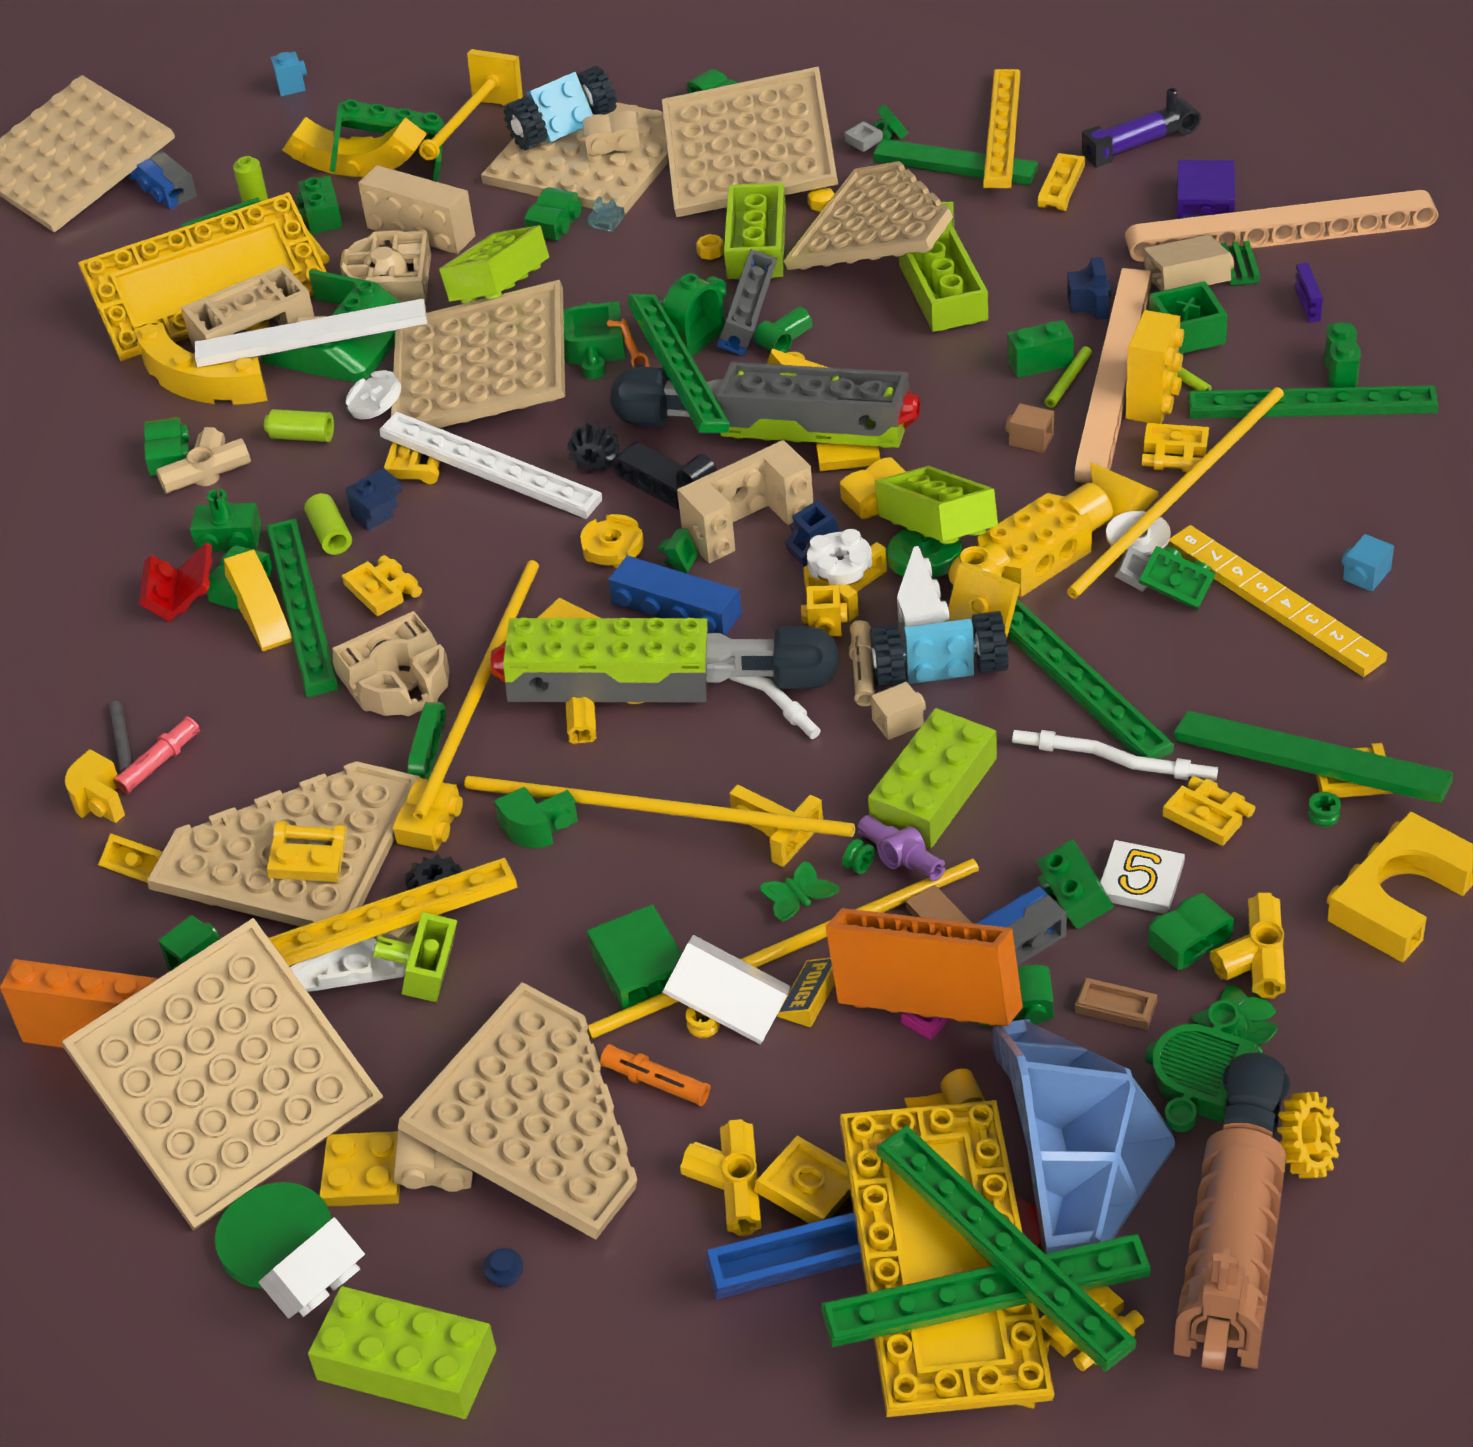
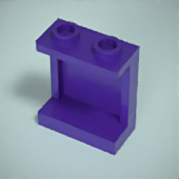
(1205, 187)

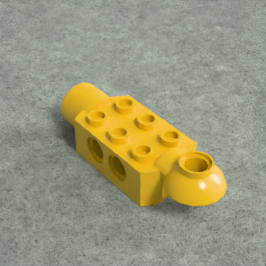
(1040, 538)

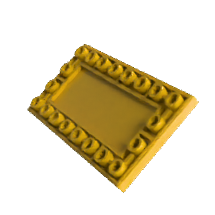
(163, 273)
(904, 1241)

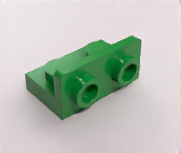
(1177, 577)

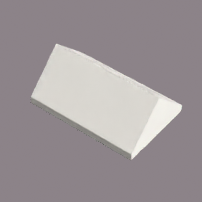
(726, 989)

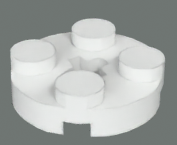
(826, 548)

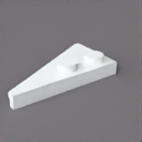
(346, 967)

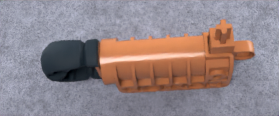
(1235, 1219)

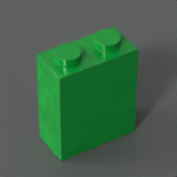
(634, 955)

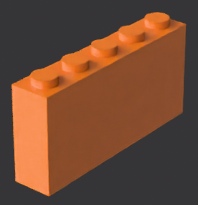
(925, 966)
(59, 1000)

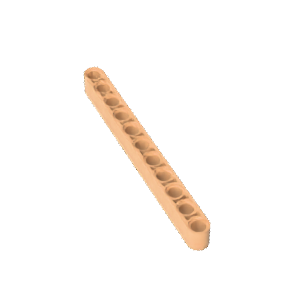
(1293, 222)
(1110, 384)

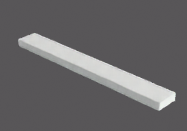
(310, 332)
(491, 465)

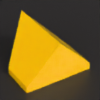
(1122, 492)

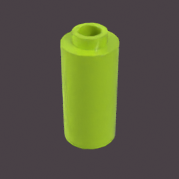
(249, 179)
(299, 425)
(328, 524)

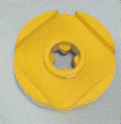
(598, 537)

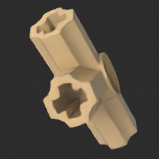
(204, 462)

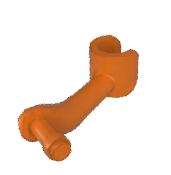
(628, 339)

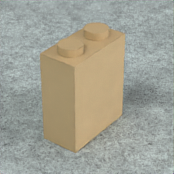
(1188, 262)

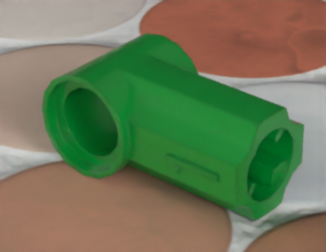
(783, 331)

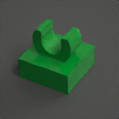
(889, 123)
(680, 550)

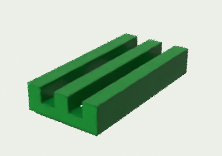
(1237, 251)

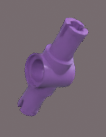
(901, 847)

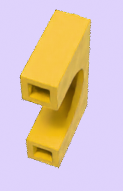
(1409, 848)

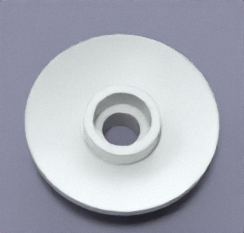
(1156, 535)

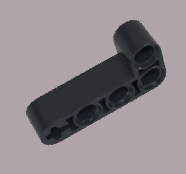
(658, 473)

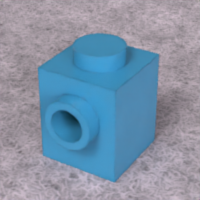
(289, 73)
(1367, 562)

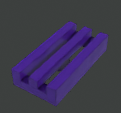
(1308, 292)

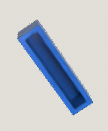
(674, 594)
(783, 1256)

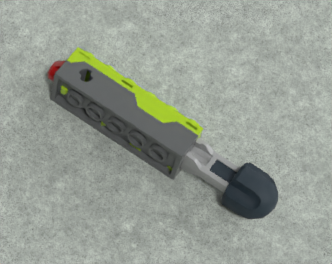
(783, 403)
(650, 659)

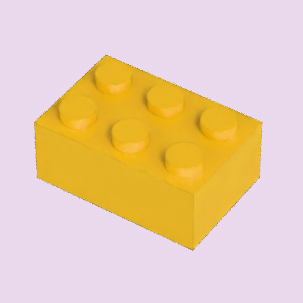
(1154, 367)

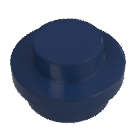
(503, 1267)

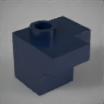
(1089, 289)
(373, 498)
(808, 523)

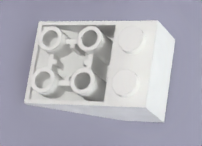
(919, 596)

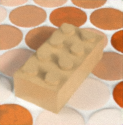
(417, 204)

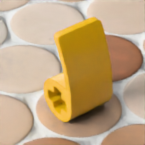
(956, 1088)

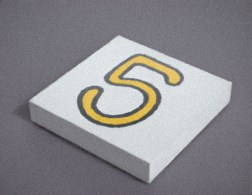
(1142, 876)

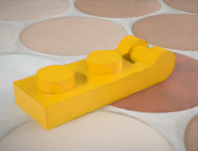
(1061, 181)

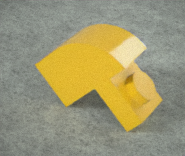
(93, 788)

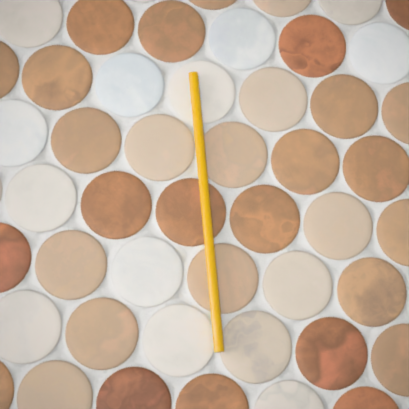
(1174, 493)
(473, 696)
(668, 807)
(785, 947)

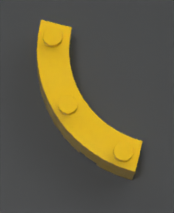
(356, 155)
(178, 371)

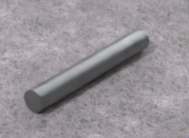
(120, 734)

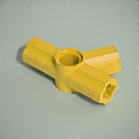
(1258, 951)
(722, 1169)

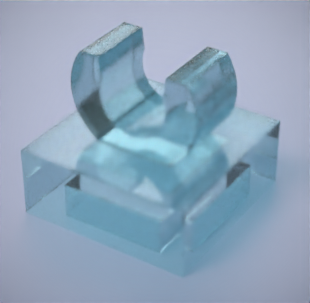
(605, 215)

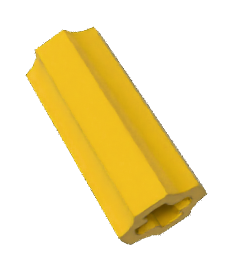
(580, 720)

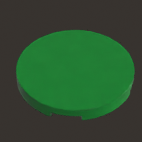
(267, 1228)

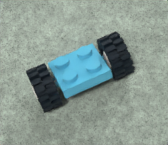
(559, 107)
(939, 650)

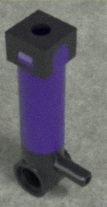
(1178, 116)

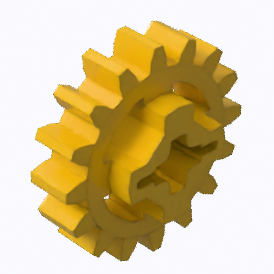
(1308, 1135)

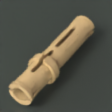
(861, 656)

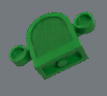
(696, 309)
(589, 338)
(1191, 1066)

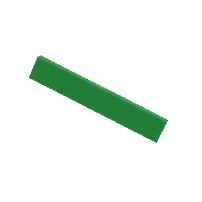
(947, 160)

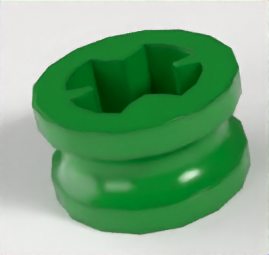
(1324, 800)
(858, 856)

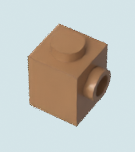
(1030, 428)

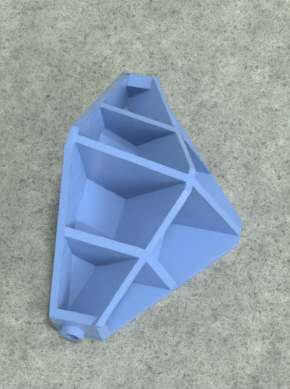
(1086, 1131)

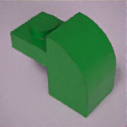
(531, 822)

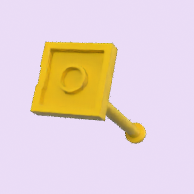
(492, 80)

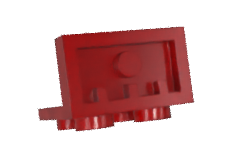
(172, 590)

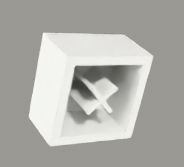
(319, 1262)

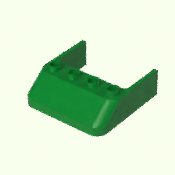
(381, 120)
(346, 358)

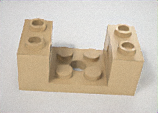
(267, 295)
(766, 478)

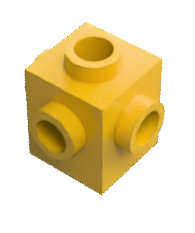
(826, 615)

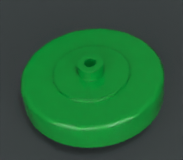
(939, 554)

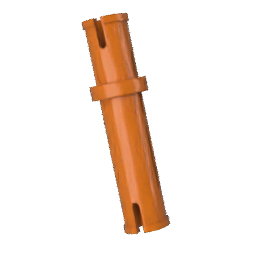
(617, 1058)

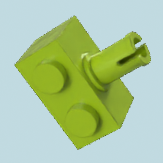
(424, 957)

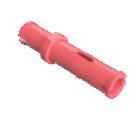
(168, 745)

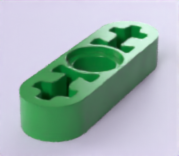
(427, 739)

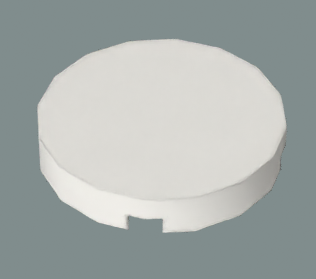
(374, 395)

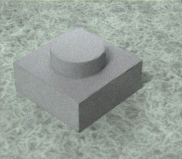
(863, 136)
(1132, 567)

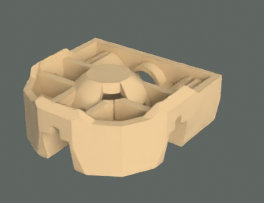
(368, 261)
(375, 674)

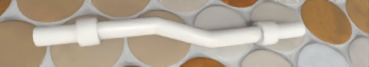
(791, 710)
(1180, 768)

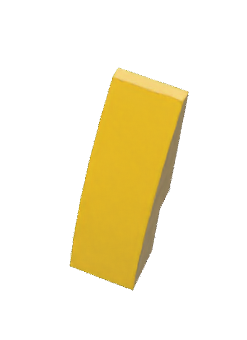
(257, 600)

